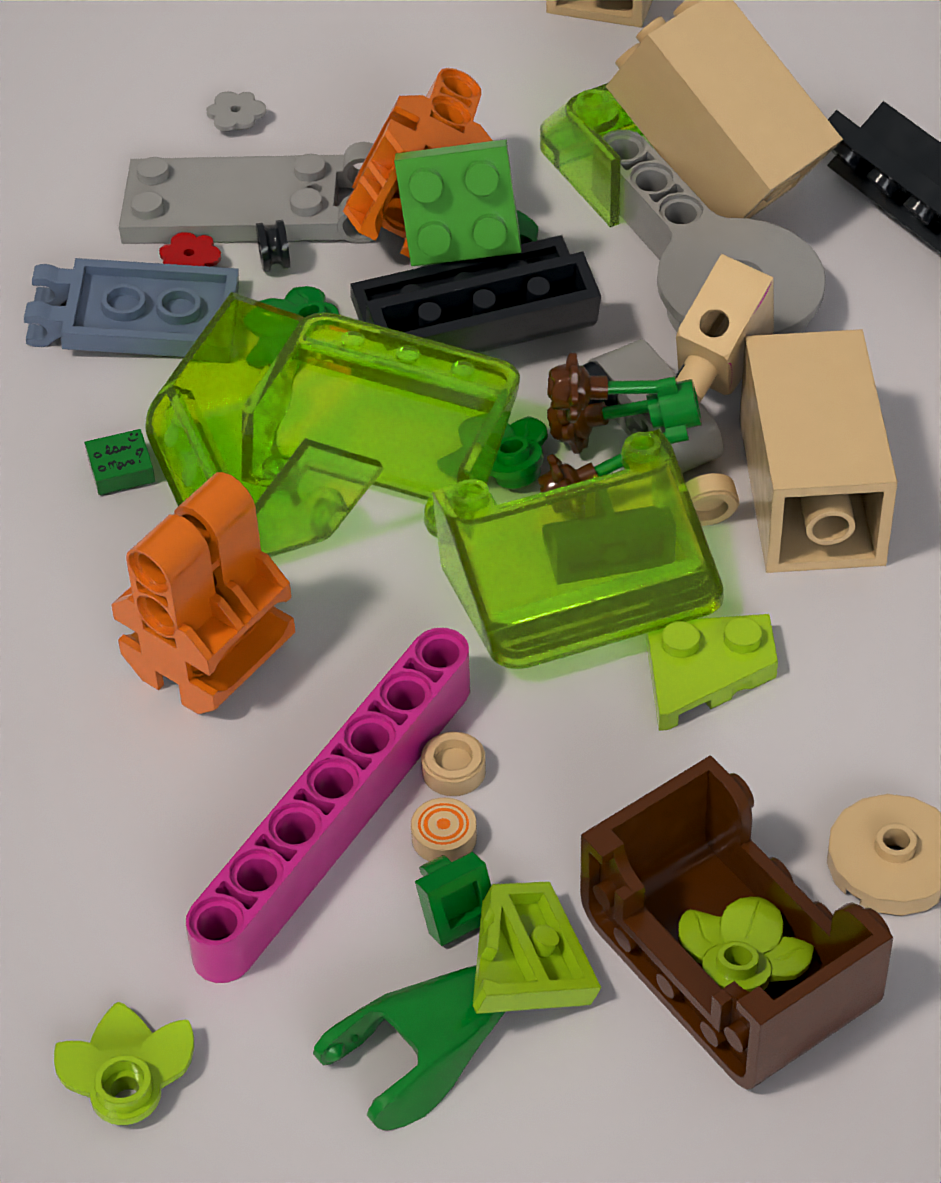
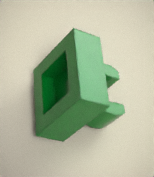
(452, 895)

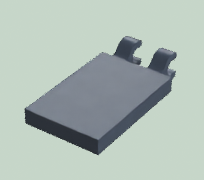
(126, 305)

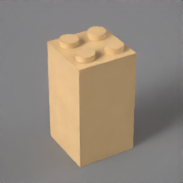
(721, 107)
(816, 451)

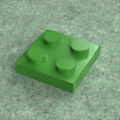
(458, 202)

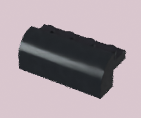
(893, 167)
(486, 299)

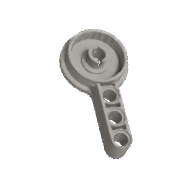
(692, 238)

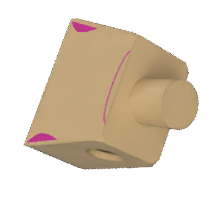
(712, 336)

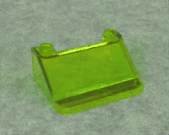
(384, 395)
(579, 559)

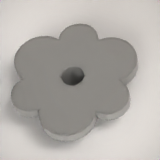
(235, 111)

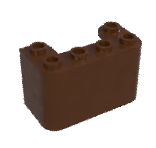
(695, 851)

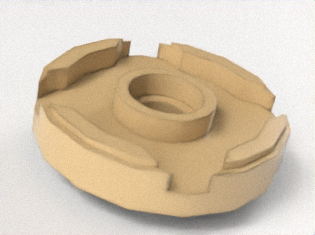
(883, 877)

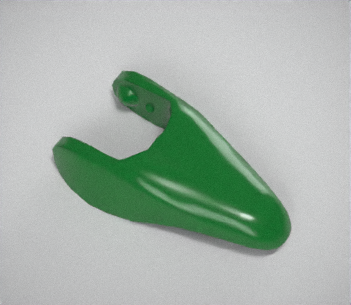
(438, 1025)

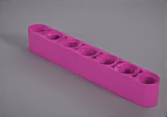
(327, 806)

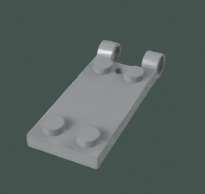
(234, 193)

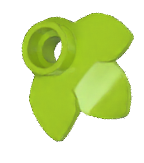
(744, 944)
(122, 1058)

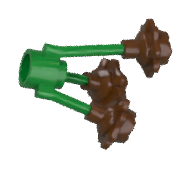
(573, 418)

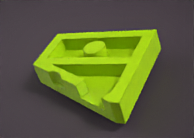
(708, 662)
(529, 953)

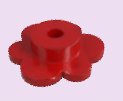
(190, 250)

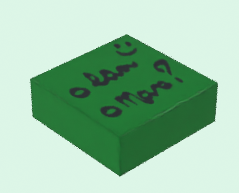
(119, 461)

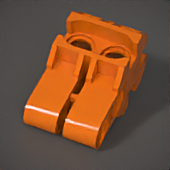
(413, 124)
(203, 597)

